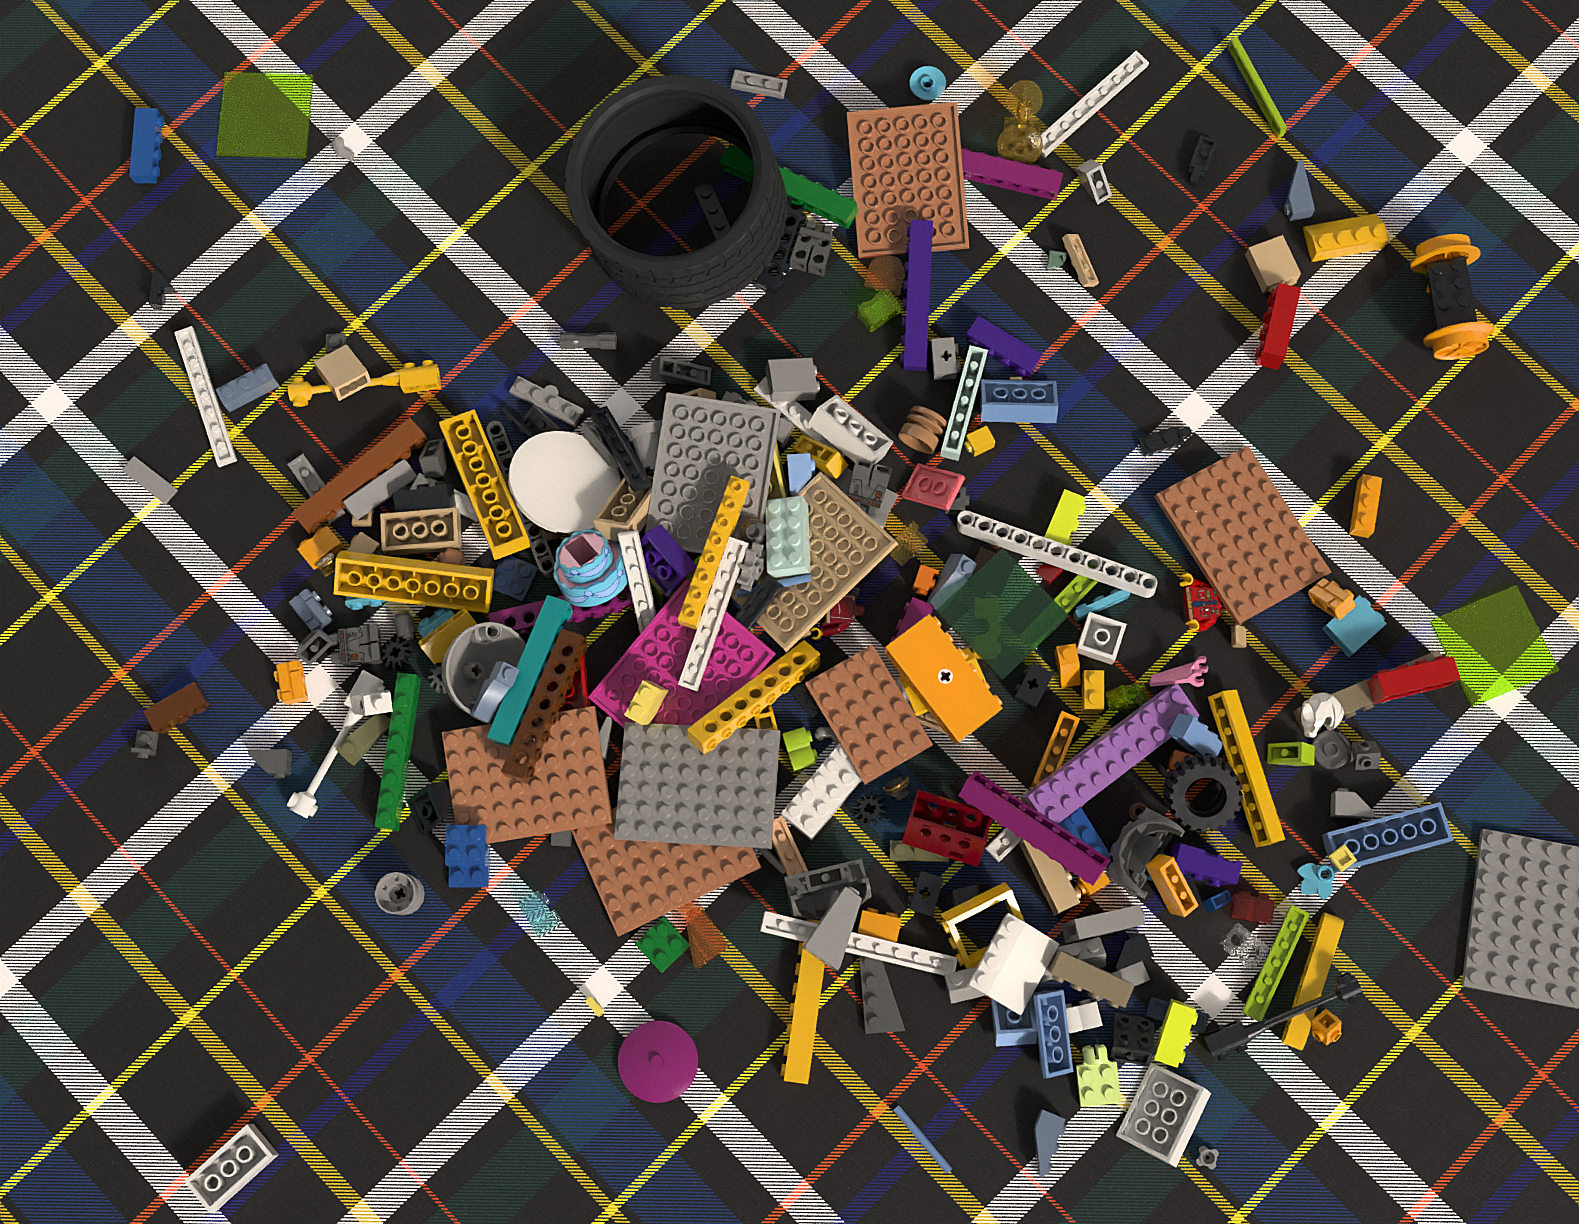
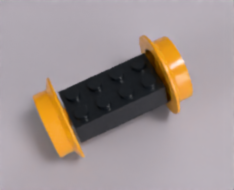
(1456, 323)

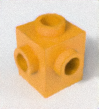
(1326, 1027)

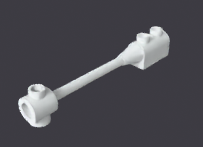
(304, 802)

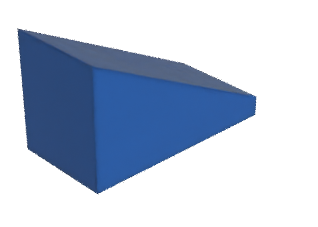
(1217, 901)

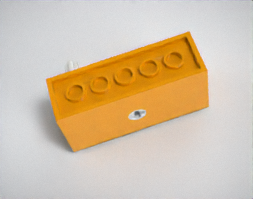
(924, 657)

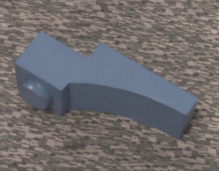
(494, 690)

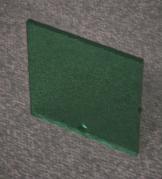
(1002, 613)

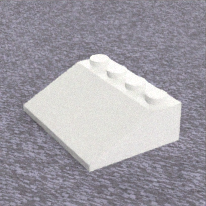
(1013, 964)
(1163, 1114)

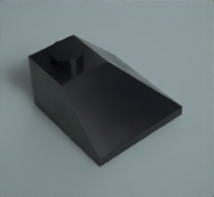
(430, 806)

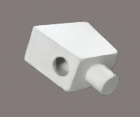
(372, 703)

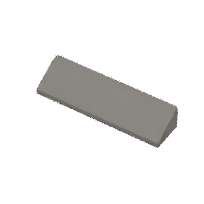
(379, 489)

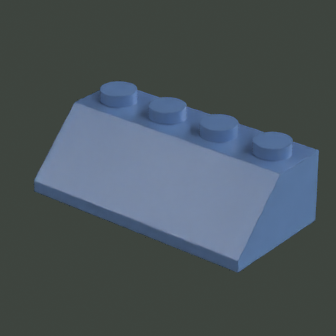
(1018, 401)
(1052, 1033)

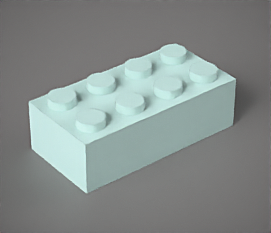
(787, 537)

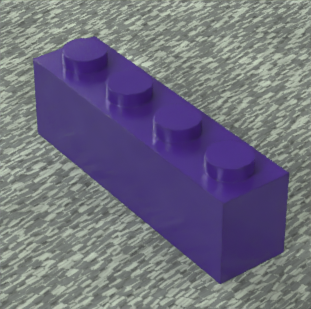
(1003, 347)

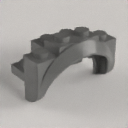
(1138, 848)
(822, 888)

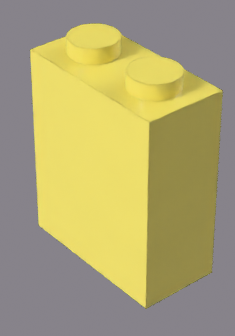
(646, 702)

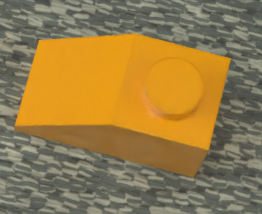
(1068, 665)

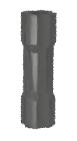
(601, 340)

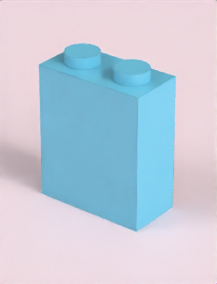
(1355, 627)

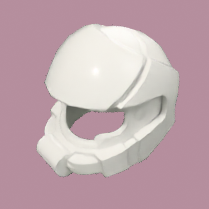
(1319, 710)

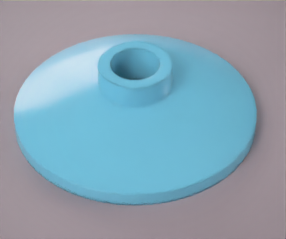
(930, 76)

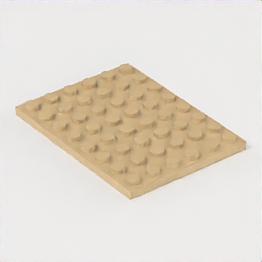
(842, 552)

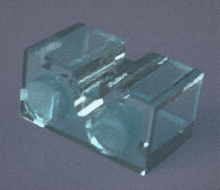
(538, 913)

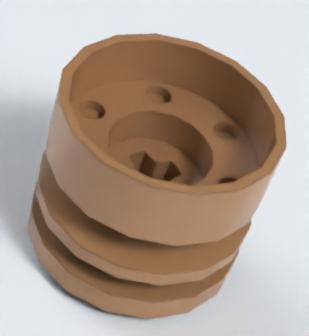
(922, 429)

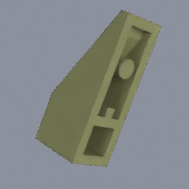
(364, 738)

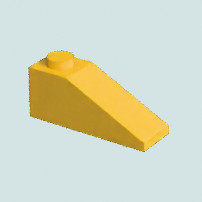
(825, 458)

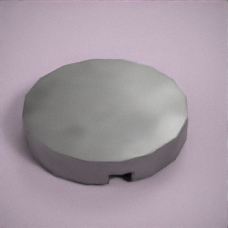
(1331, 749)

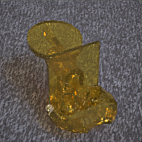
(1024, 101)

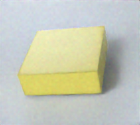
(1342, 858)
(595, 1006)

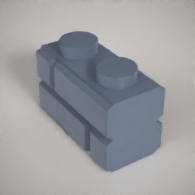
(311, 611)

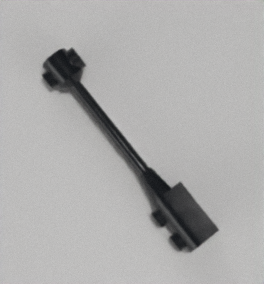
(1236, 1036)

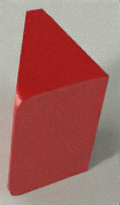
(1048, 572)

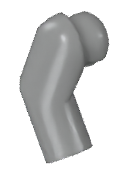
(338, 145)

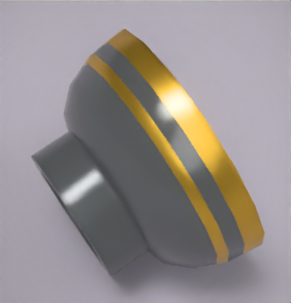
(753, 531)
(898, 787)

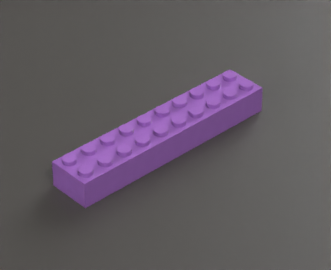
(1109, 755)

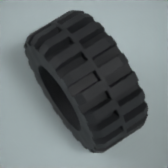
(1214, 814)

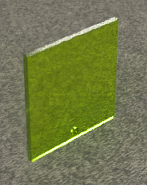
(265, 115)
(1494, 645)

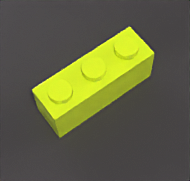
(1065, 517)
(1175, 1033)

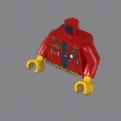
(1200, 604)

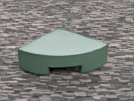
(1056, 259)

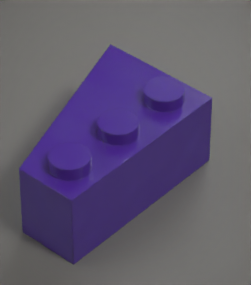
(1206, 865)

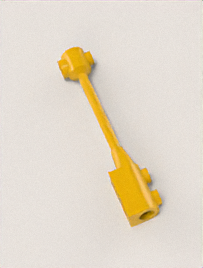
(409, 378)

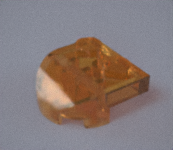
(886, 273)

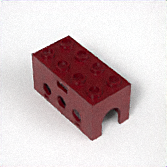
(959, 842)

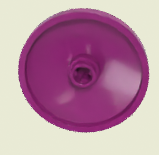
(658, 1061)

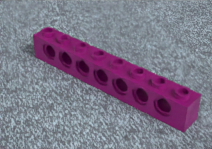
(520, 613)

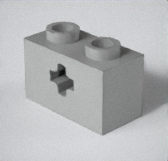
(944, 348)

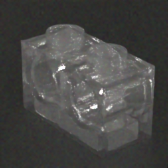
(1247, 940)

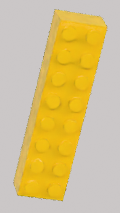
(484, 484)
(413, 581)

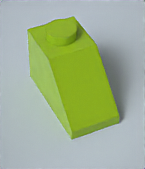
(1291, 754)

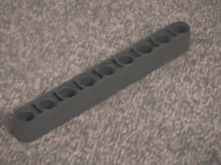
(504, 457)

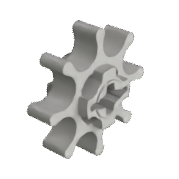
(751, 566)

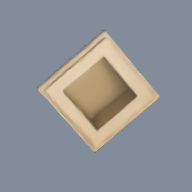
(1238, 636)

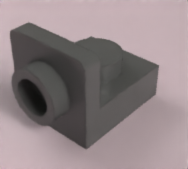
(145, 744)

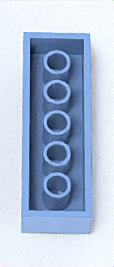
(1391, 835)

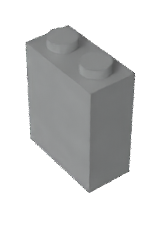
(792, 379)

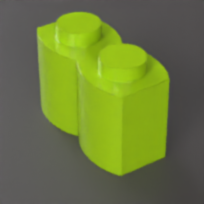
(799, 749)

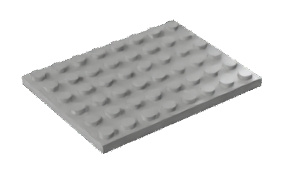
(698, 453)
(693, 797)
(1524, 920)

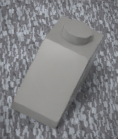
(1094, 181)
(1349, 805)

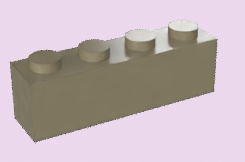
(1091, 978)

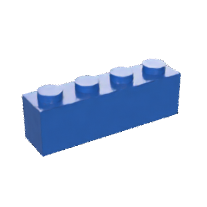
(146, 145)

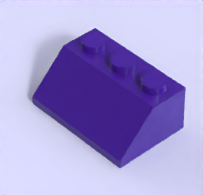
(666, 560)

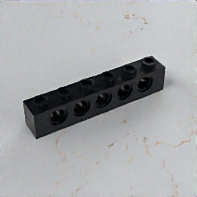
(774, 283)

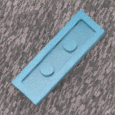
(1100, 603)

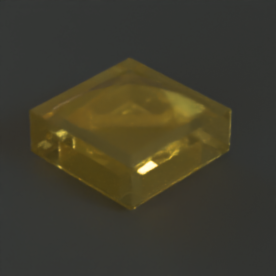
(327, 564)

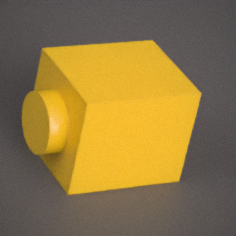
(979, 441)

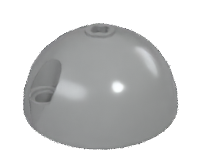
(477, 651)

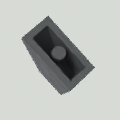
(434, 459)
(313, 646)
(274, 761)

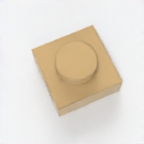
(365, 521)

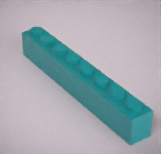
(531, 667)

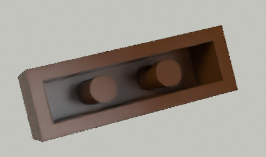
(177, 708)

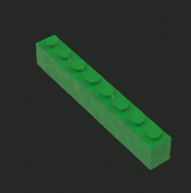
(817, 199)
(398, 752)

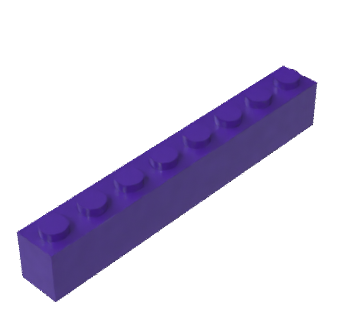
(918, 295)

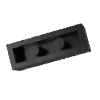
(424, 497)

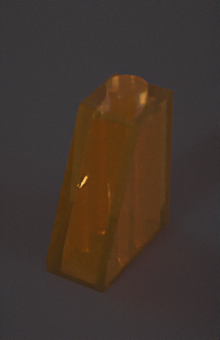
(703, 937)

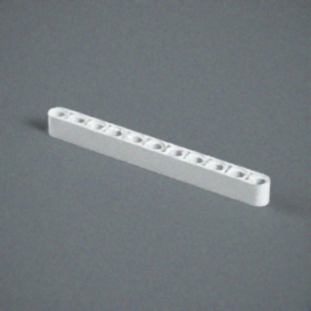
(1061, 561)

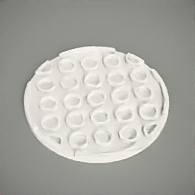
(561, 481)

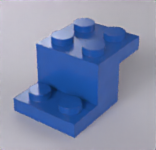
(467, 856)

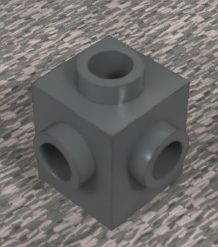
(959, 502)
(1364, 755)

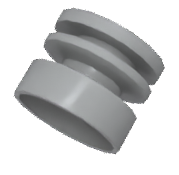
(389, 897)

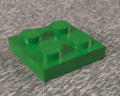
(662, 944)

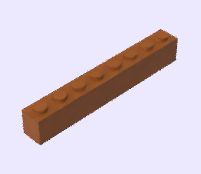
(383, 456)

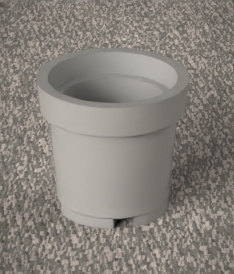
(645, 442)

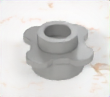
(1211, 1162)

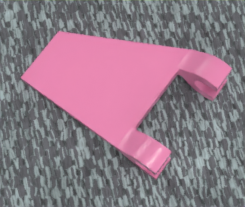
(1181, 674)

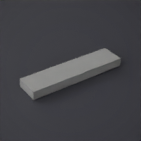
(309, 478)

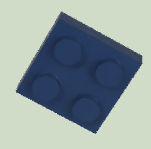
(514, 578)

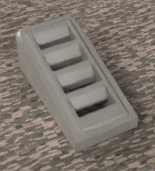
(605, 733)

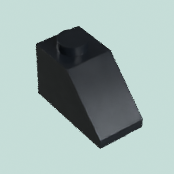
(1133, 951)

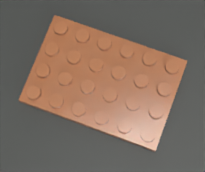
(868, 714)

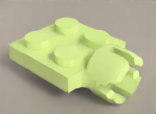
(1097, 1078)

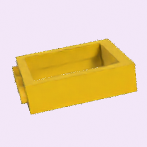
(971, 907)

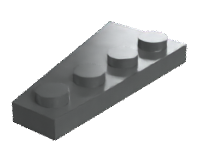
(879, 1003)

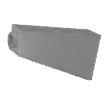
(1103, 923)
(833, 931)

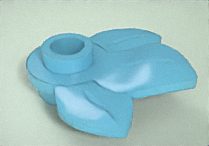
(1314, 881)

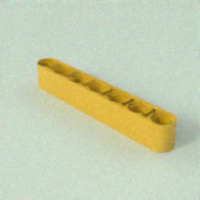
(1313, 979)

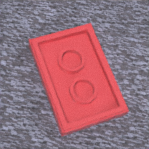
(933, 486)

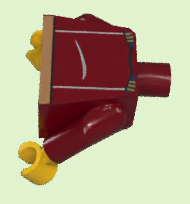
(839, 617)

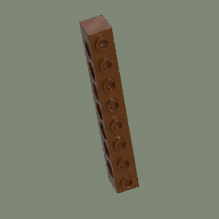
(566, 642)

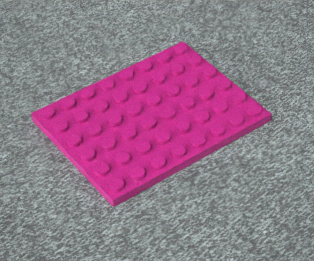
(661, 657)

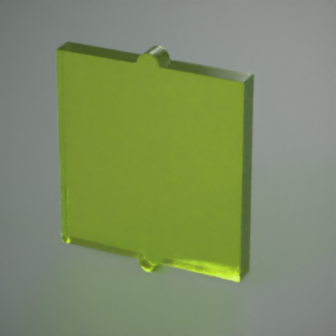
(657, 592)

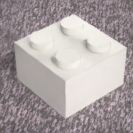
(1100, 638)

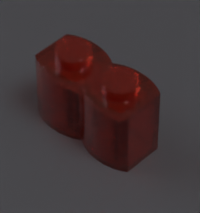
(1252, 909)

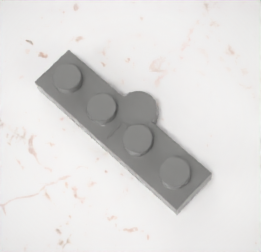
(546, 400)

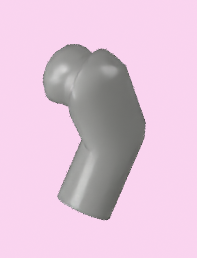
(826, 732)

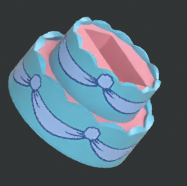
(589, 568)

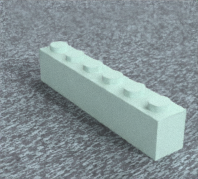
(964, 403)

